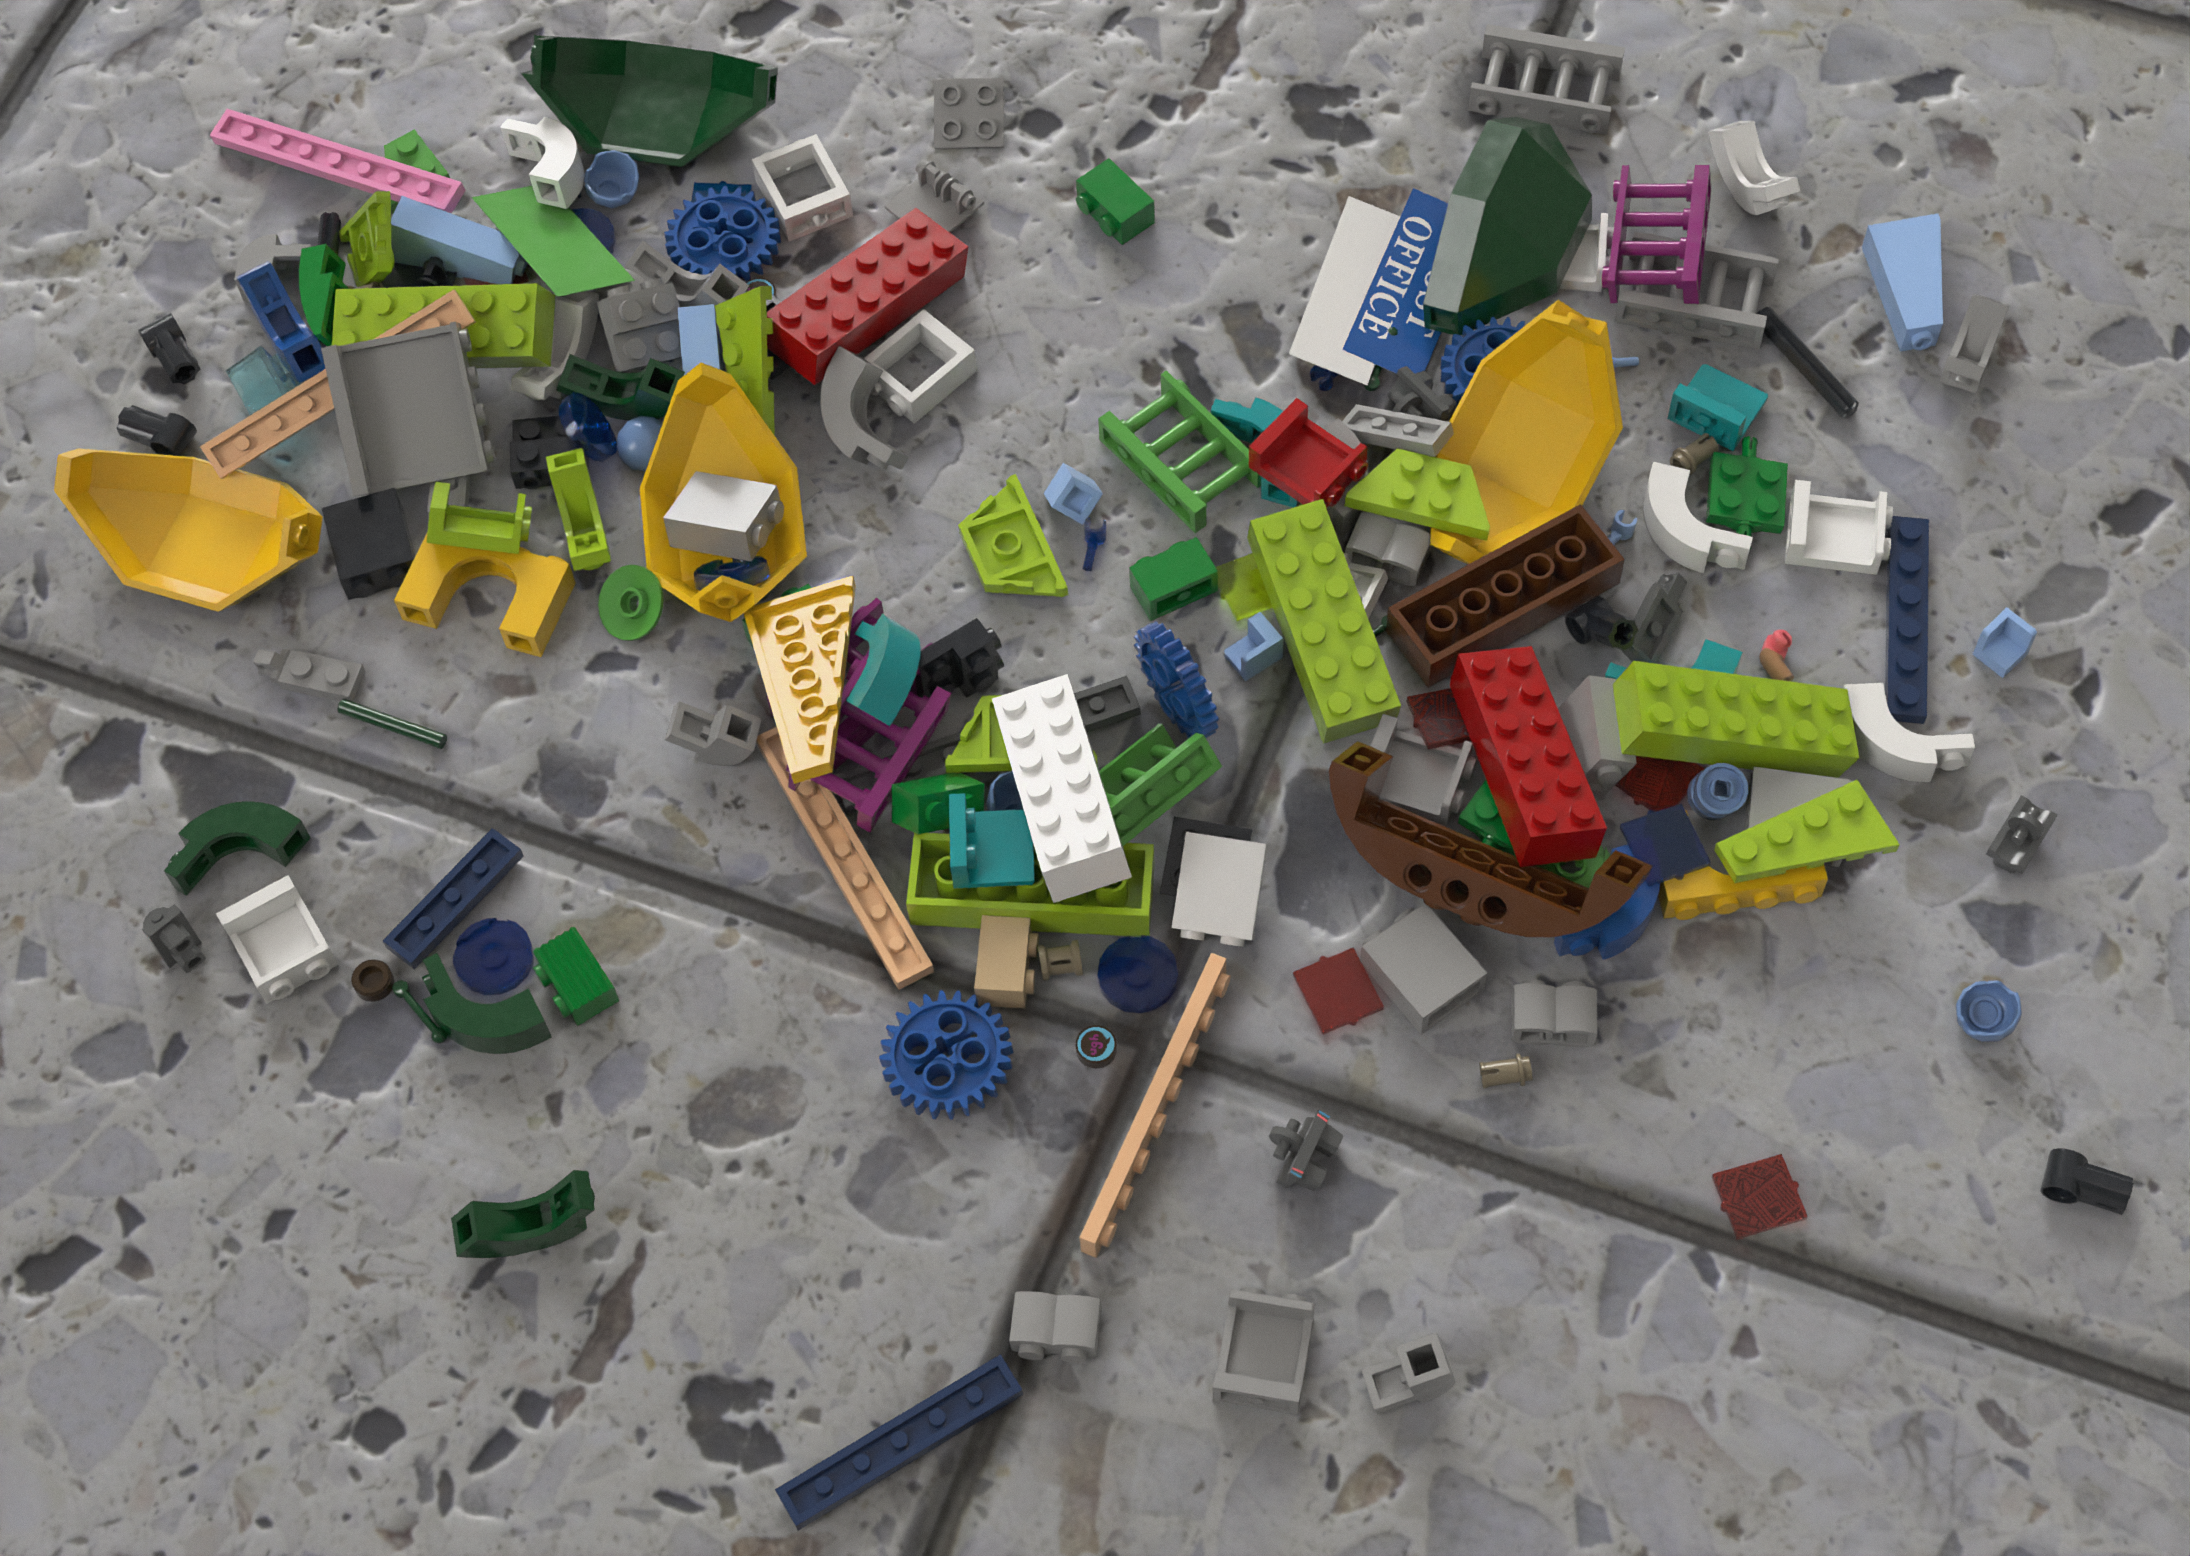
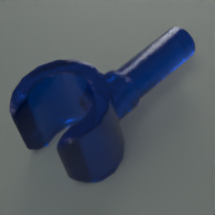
(1326, 383)
(1093, 538)

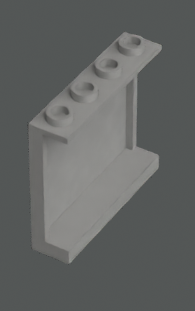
(408, 409)

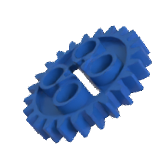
(737, 236)
(1468, 351)
(1176, 680)
(967, 1080)

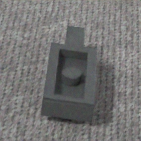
(1657, 619)

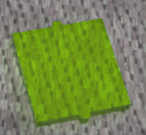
(1243, 587)

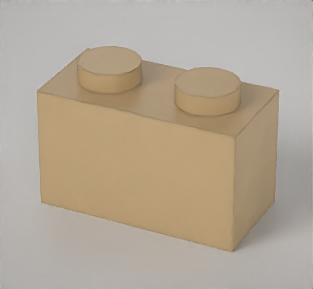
(1004, 961)

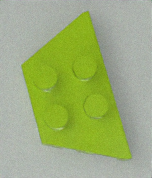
(370, 240)
(1423, 493)
(1010, 546)
(981, 743)

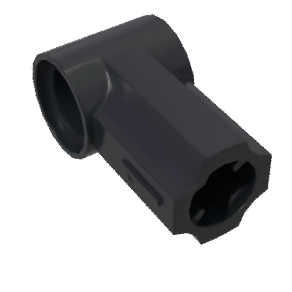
(169, 345)
(162, 434)
(1600, 623)
(2073, 1179)

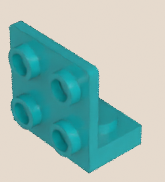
(1716, 406)
(989, 846)

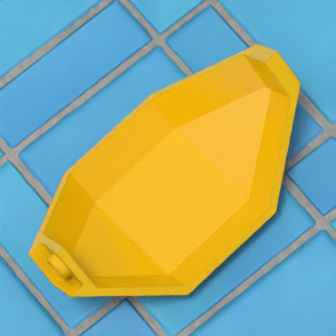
(1534, 426)
(718, 433)
(184, 530)

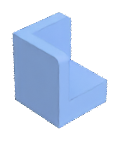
(1073, 493)
(2004, 642)
(1256, 650)

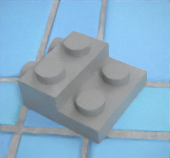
(641, 324)

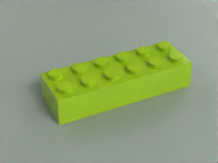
(509, 331)
(1323, 620)
(1734, 720)
(1109, 910)

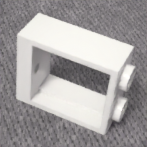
(798, 218)
(941, 341)

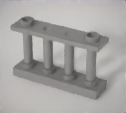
(1553, 53)
(1708, 319)

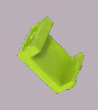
(476, 526)

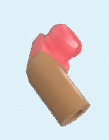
(1774, 653)

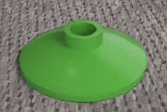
(620, 598)

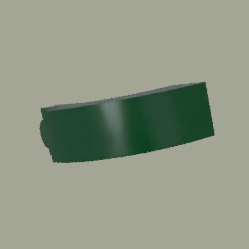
(622, 394)
(230, 830)
(485, 1028)
(527, 1224)

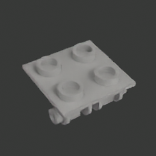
(968, 113)
(937, 197)

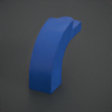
(282, 322)
(1619, 929)

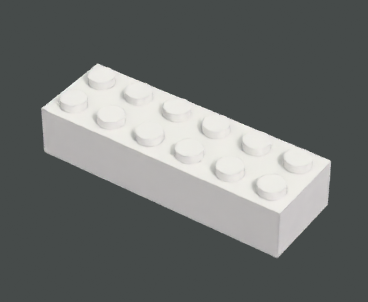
(1061, 789)

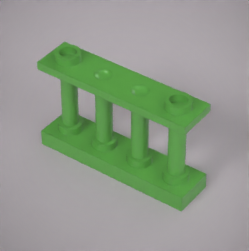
(1168, 481)
(1154, 778)

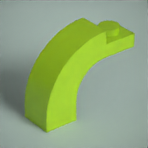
(579, 510)

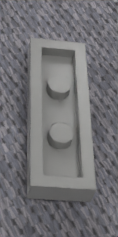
(1398, 430)

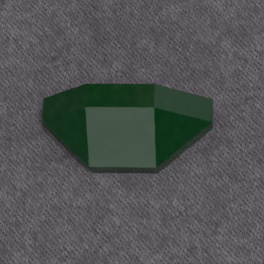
(648, 96)
(1507, 227)

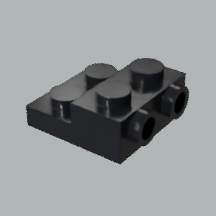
(531, 444)
(960, 660)

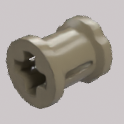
(1060, 960)

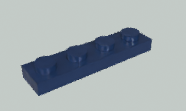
(453, 898)

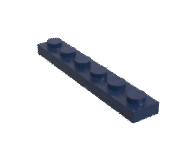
(1907, 620)
(899, 1442)

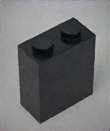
(369, 543)

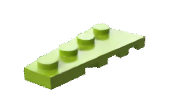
(744, 345)
(1813, 833)

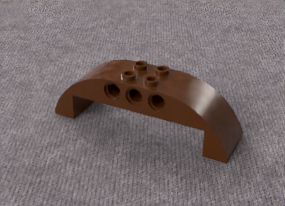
(1465, 873)

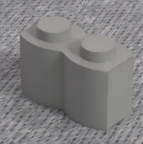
(1389, 546)
(1554, 1014)
(1055, 1325)

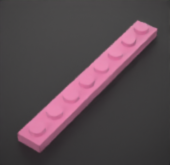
(334, 161)

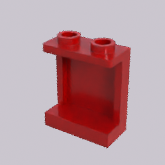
(1306, 458)

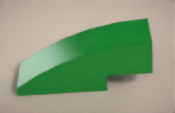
(319, 277)

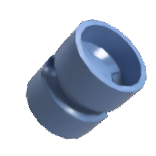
(1717, 791)

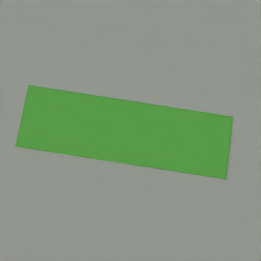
(553, 242)

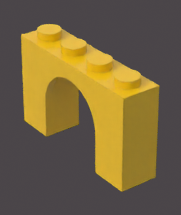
(536, 606)
(1716, 892)

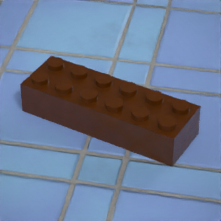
(1505, 594)

